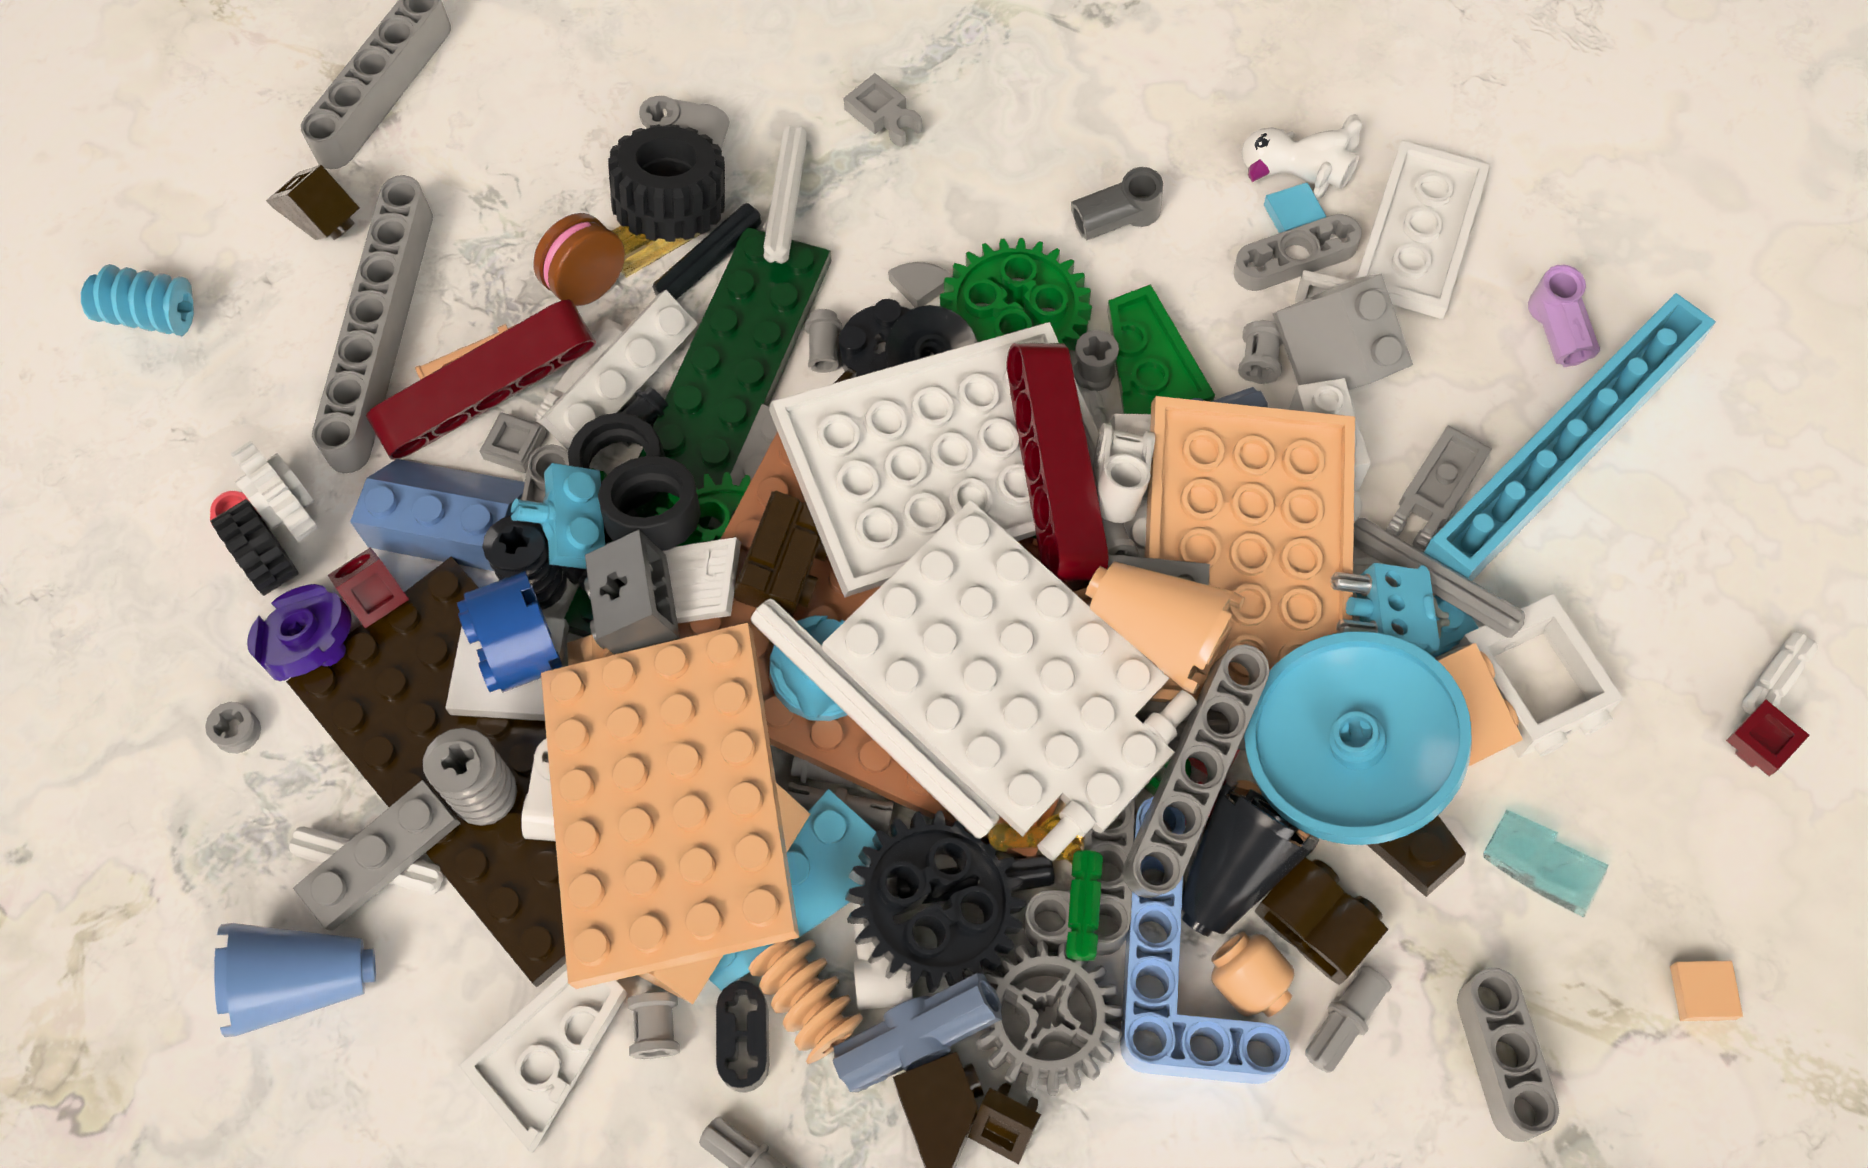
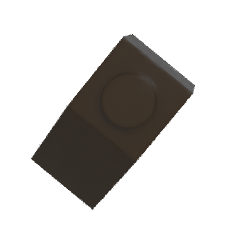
(315, 203)
(940, 1107)

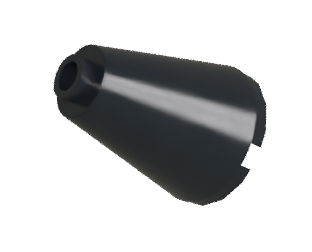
(1239, 860)

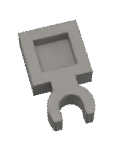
(880, 106)

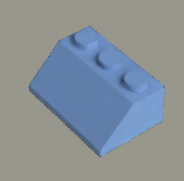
(432, 511)

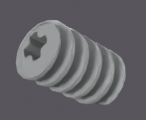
(470, 776)

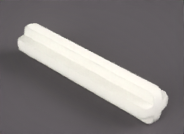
(319, 846)

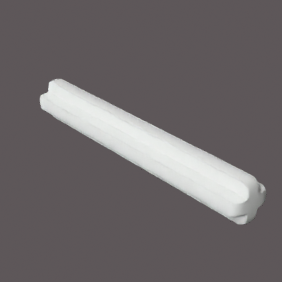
(785, 195)

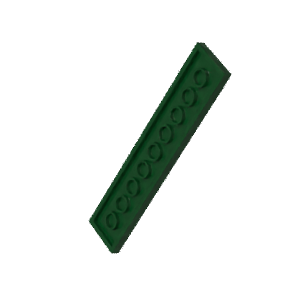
(730, 369)

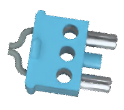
(1393, 603)

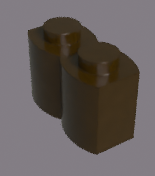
(1322, 919)

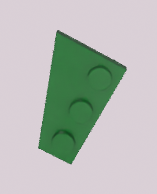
(1151, 353)

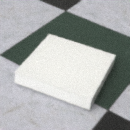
(471, 697)

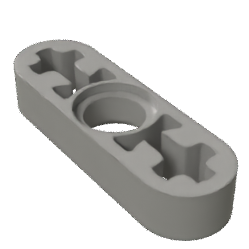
(1310, 237)

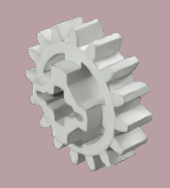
(274, 491)

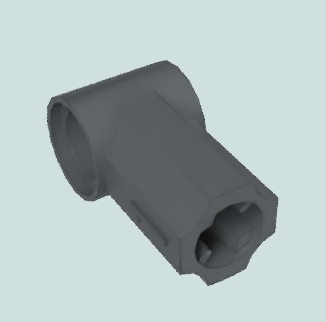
(1119, 204)

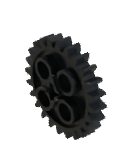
(960, 944)

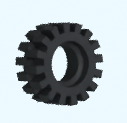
(254, 547)

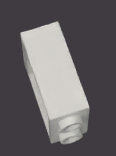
(1602, 696)

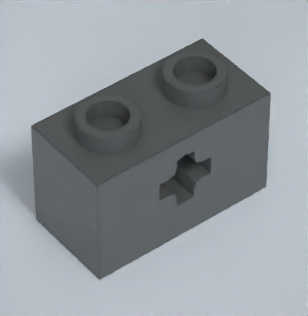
(630, 595)

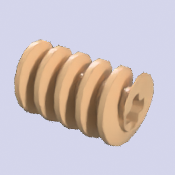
(804, 997)

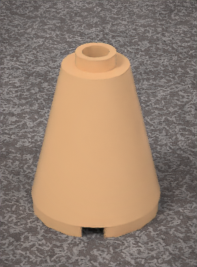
(1165, 617)

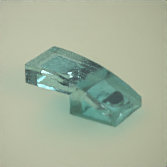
(1544, 865)

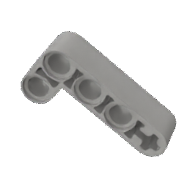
(1115, 895)

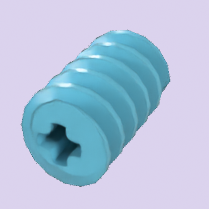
(139, 300)

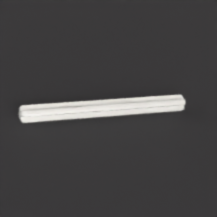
(874, 719)

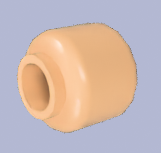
(1252, 975)

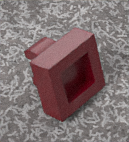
(1767, 738)

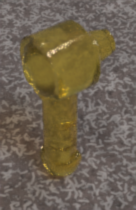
(1004, 836)

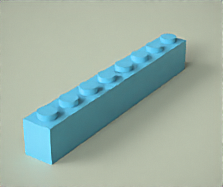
(1570, 439)

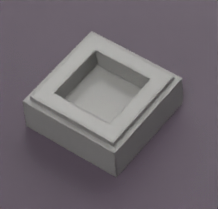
(512, 442)

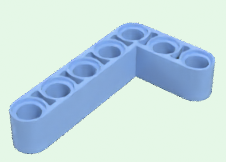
(1161, 1014)

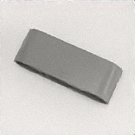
(1500, 1082)

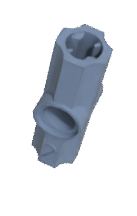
(917, 1033)

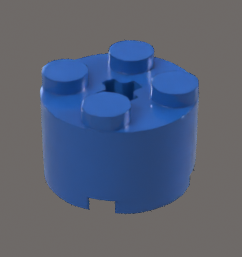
(511, 633)

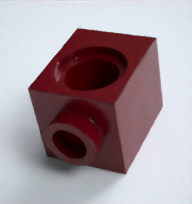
(368, 587)

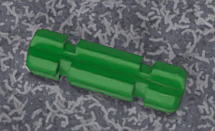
(1084, 905)

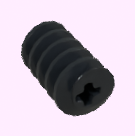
(523, 547)

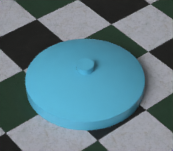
(1359, 738)

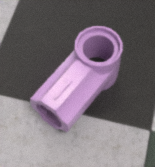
(1564, 315)

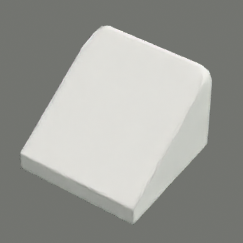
(1315, 283)

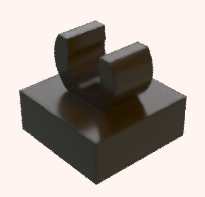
(1005, 1123)

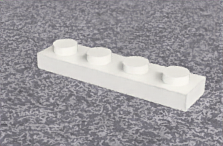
(621, 368)

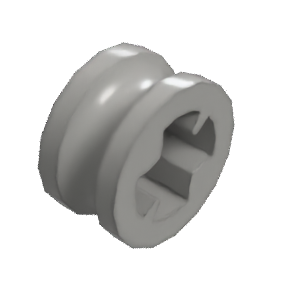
(218, 726)

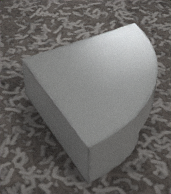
(918, 281)

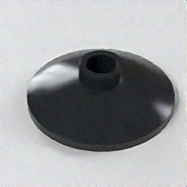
(929, 329)

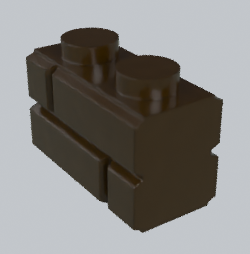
(781, 556)

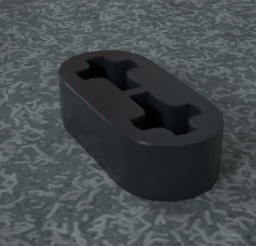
(729, 1036)

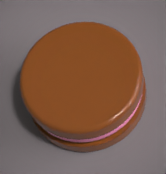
(579, 259)

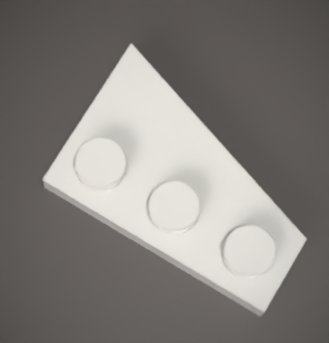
(540, 1054)

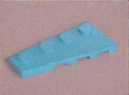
(818, 873)

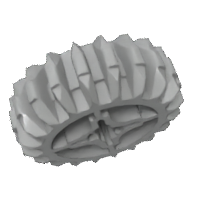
(1068, 1031)

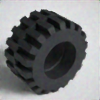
(667, 182)

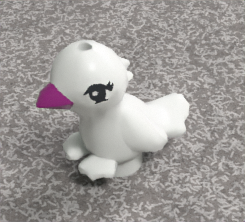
(1317, 159)

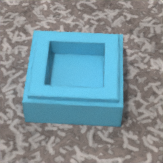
(1293, 207)

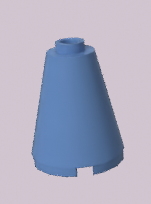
(284, 974)

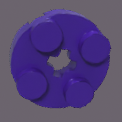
(286, 648)

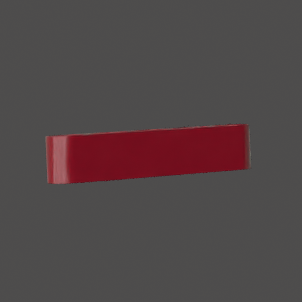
(481, 379)
(1056, 460)

